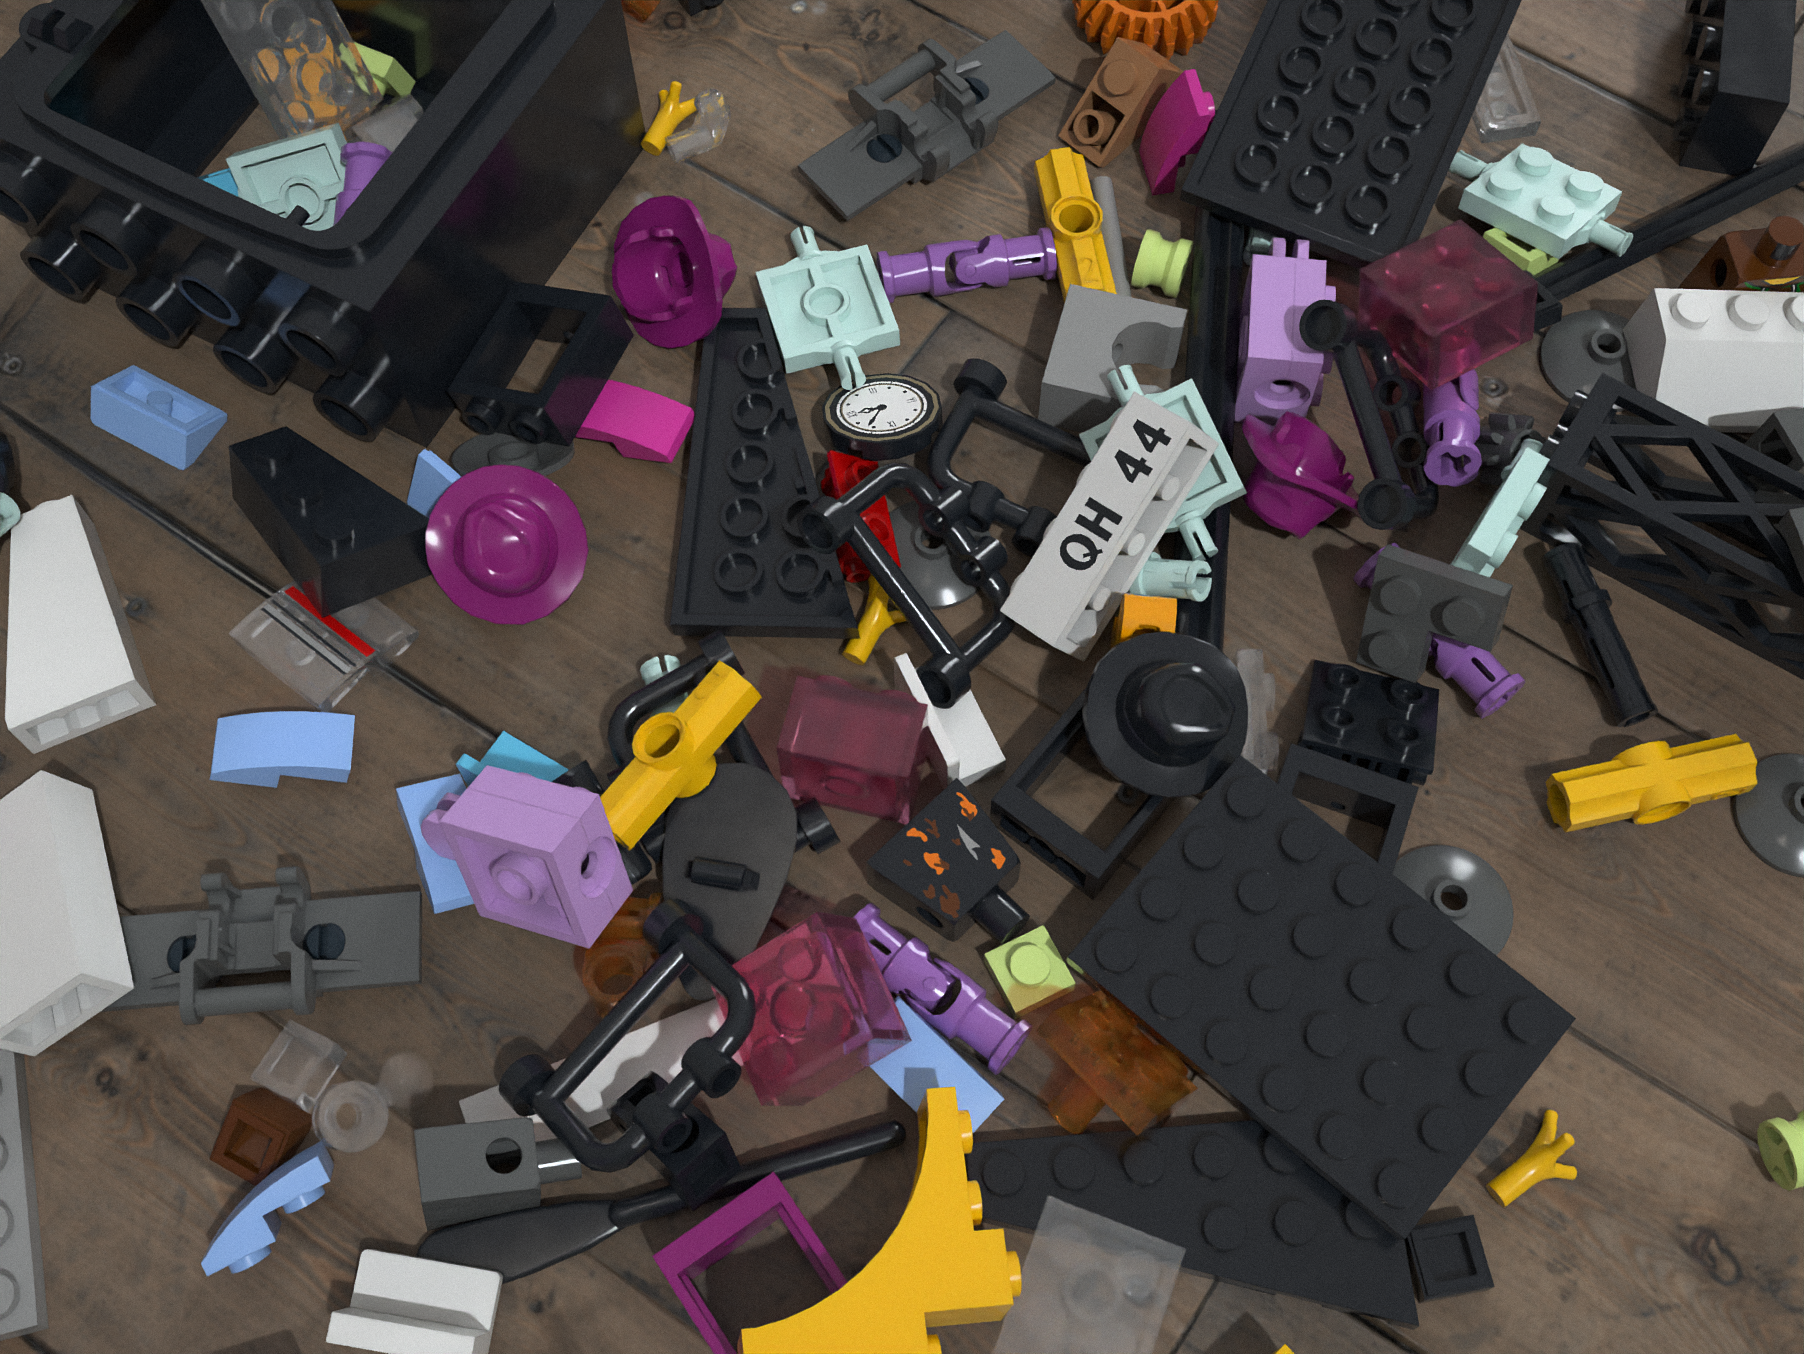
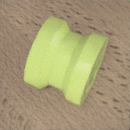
(1161, 263)
(1783, 1150)

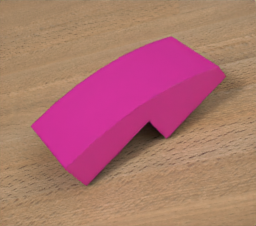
(1175, 130)
(638, 422)

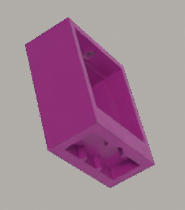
(724, 1233)

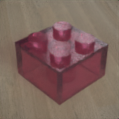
(1448, 303)
(854, 748)
(817, 1011)

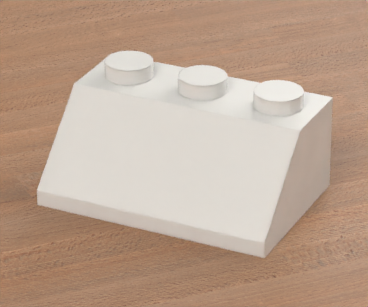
(1720, 354)

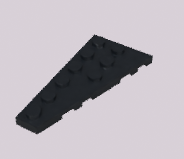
(745, 486)
(1223, 1194)

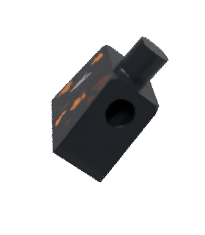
(951, 869)

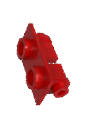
(840, 477)

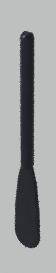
(545, 1235)

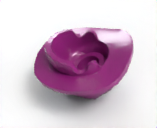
(671, 271)
(1296, 474)
(506, 544)

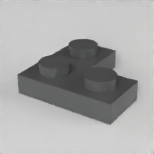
(1423, 597)

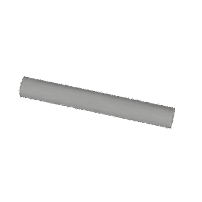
(1104, 195)

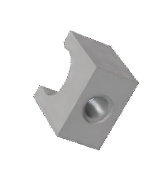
(1091, 340)

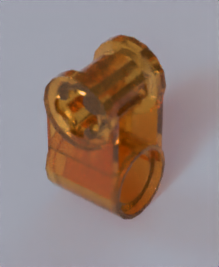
(619, 951)

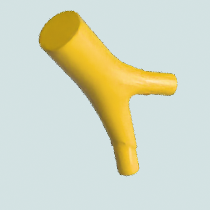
(667, 119)
(872, 624)
(1535, 1165)

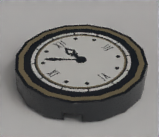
(883, 417)

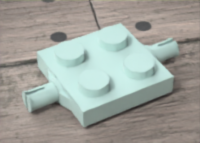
(292, 173)
(1541, 201)
(827, 308)
(1218, 480)
(1505, 512)

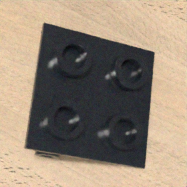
(1372, 720)

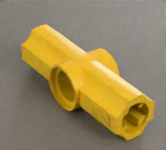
(1073, 220)
(676, 753)
(1651, 782)

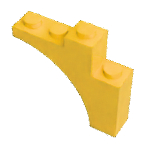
(926, 1272)

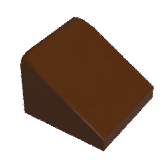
(260, 1135)

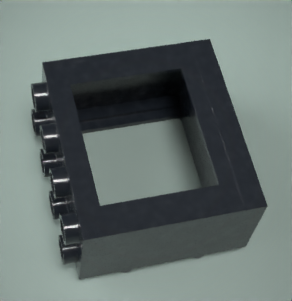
(492, 186)

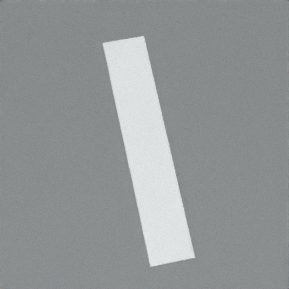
(648, 1049)

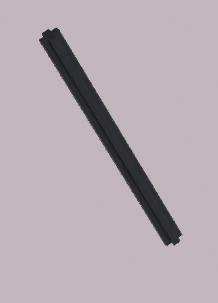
(1213, 368)

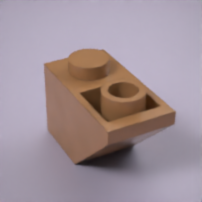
(1119, 101)

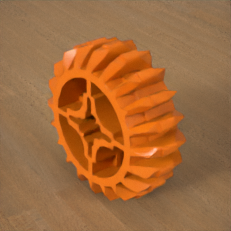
(1158, 23)

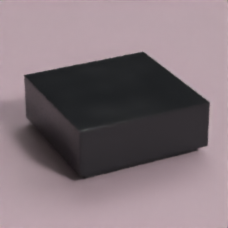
(1447, 1259)

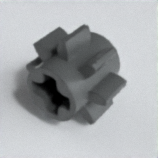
(1501, 442)

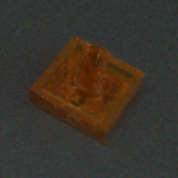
(1112, 1067)

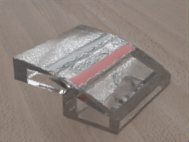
(320, 654)

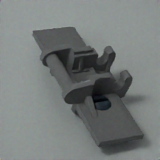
(934, 139)
(259, 930)

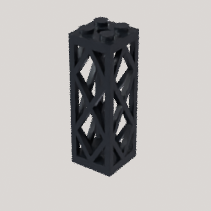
(1664, 510)

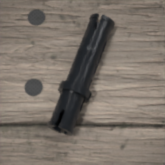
(1589, 613)

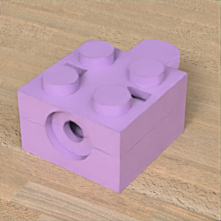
(1273, 361)
(533, 854)

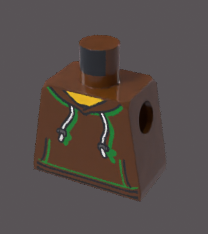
(1754, 260)

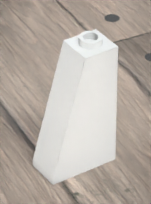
(67, 632)
(57, 915)

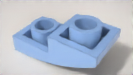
(287, 743)
(439, 875)
(933, 1063)
(254, 1222)

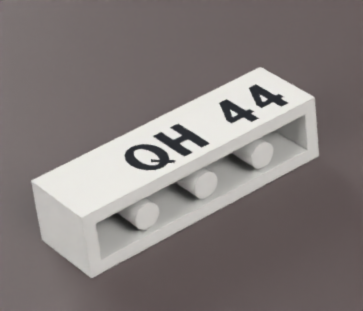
(1109, 526)

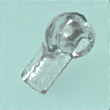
(707, 129)

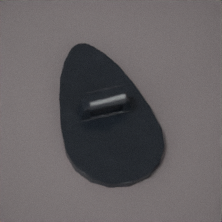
(730, 860)

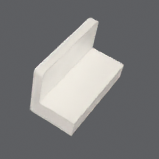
(957, 736)
(418, 1306)

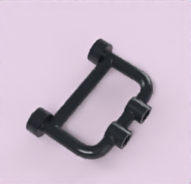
(979, 390)
(1386, 500)
(833, 522)
(812, 822)
(707, 1065)

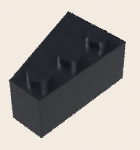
(326, 521)

